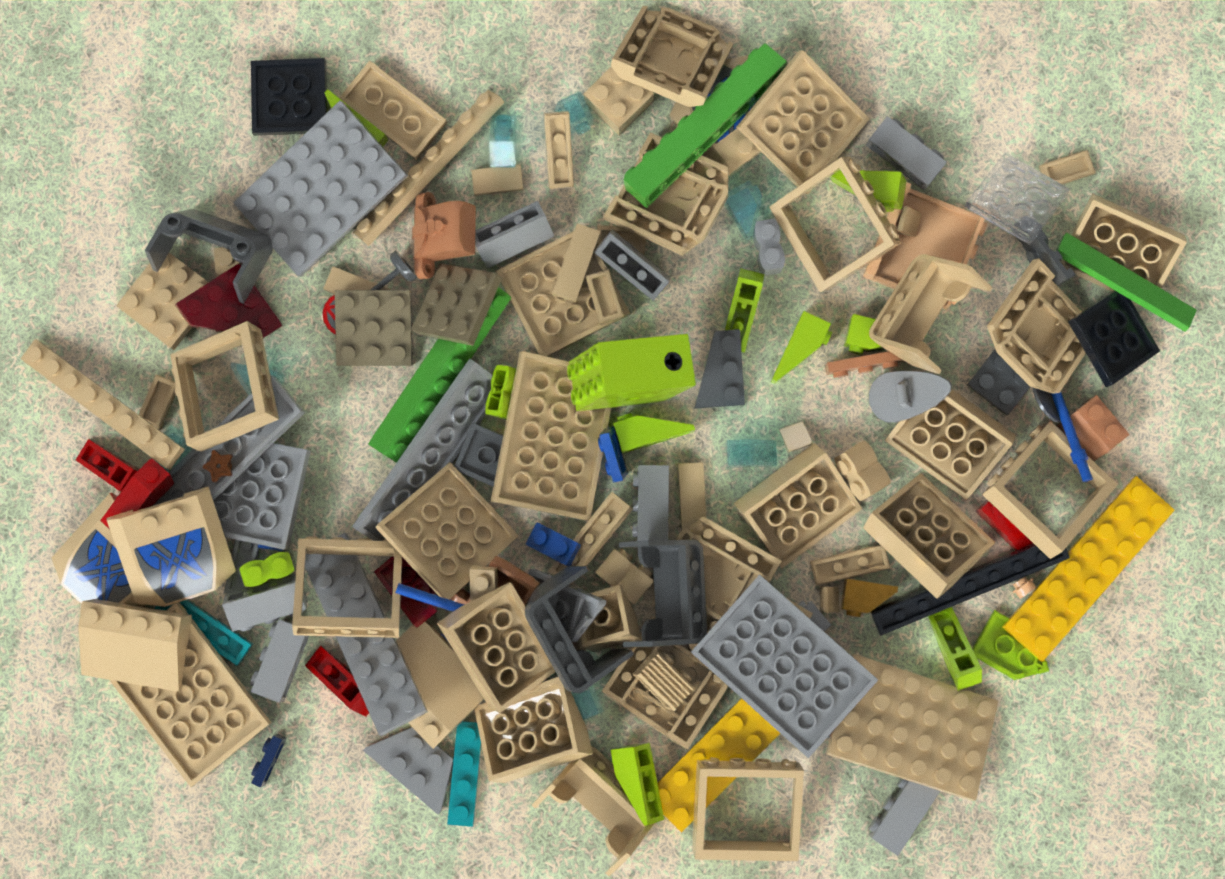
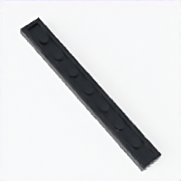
(970, 585)

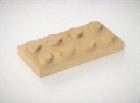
(393, 110)

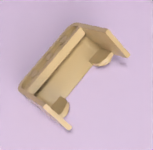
(917, 304)
(596, 788)

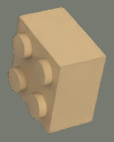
(617, 100)

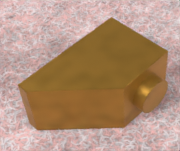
(864, 596)

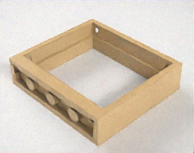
(802, 244)
(259, 376)
(1022, 517)
(345, 625)
(747, 850)

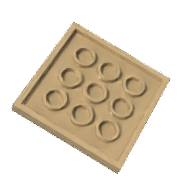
(802, 120)
(547, 318)
(446, 531)

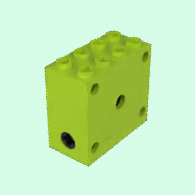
(631, 372)

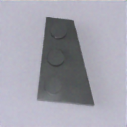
(1040, 250)

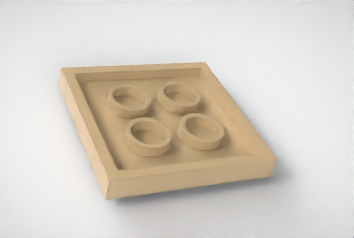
(154, 297)

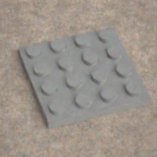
(265, 498)

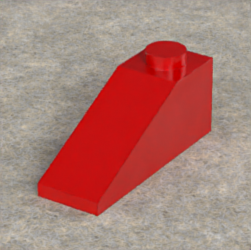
(106, 465)
(142, 490)
(1003, 526)
(338, 679)

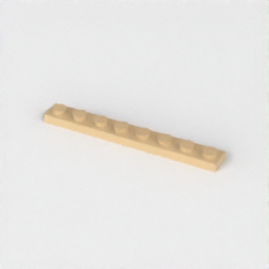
(428, 167)
(103, 404)

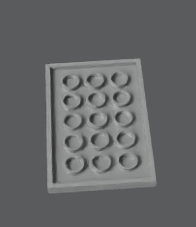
(320, 188)
(784, 666)

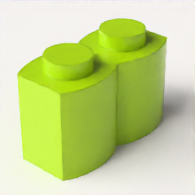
(501, 389)
(259, 571)

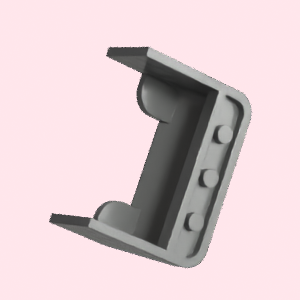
(245, 244)
(677, 591)
(574, 668)

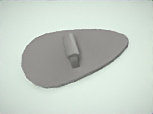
(906, 394)

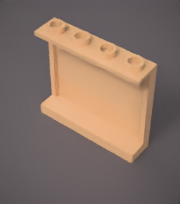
(942, 233)

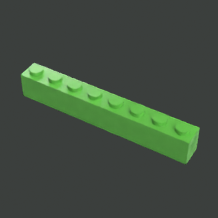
(704, 125)
(429, 386)

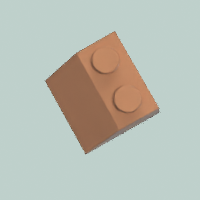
(1096, 428)

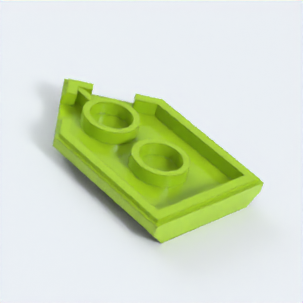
(1004, 652)

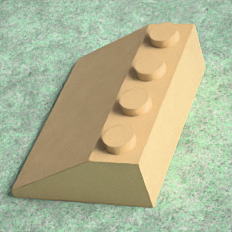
(1127, 239)
(953, 443)
(798, 505)
(928, 535)
(133, 643)
(497, 646)
(441, 683)
(532, 733)

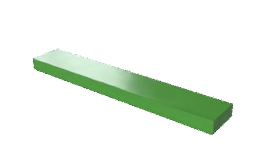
(1126, 282)

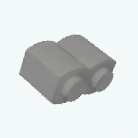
(766, 240)

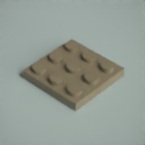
(456, 304)
(373, 327)

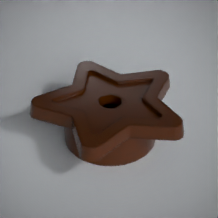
(225, 468)

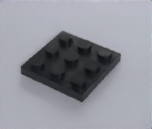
(287, 95)
(1113, 337)

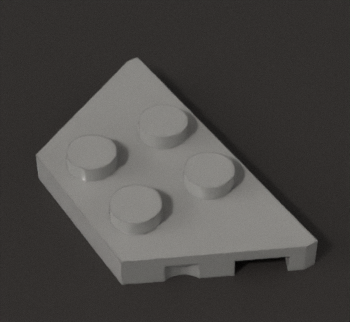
(574, 606)
(415, 765)

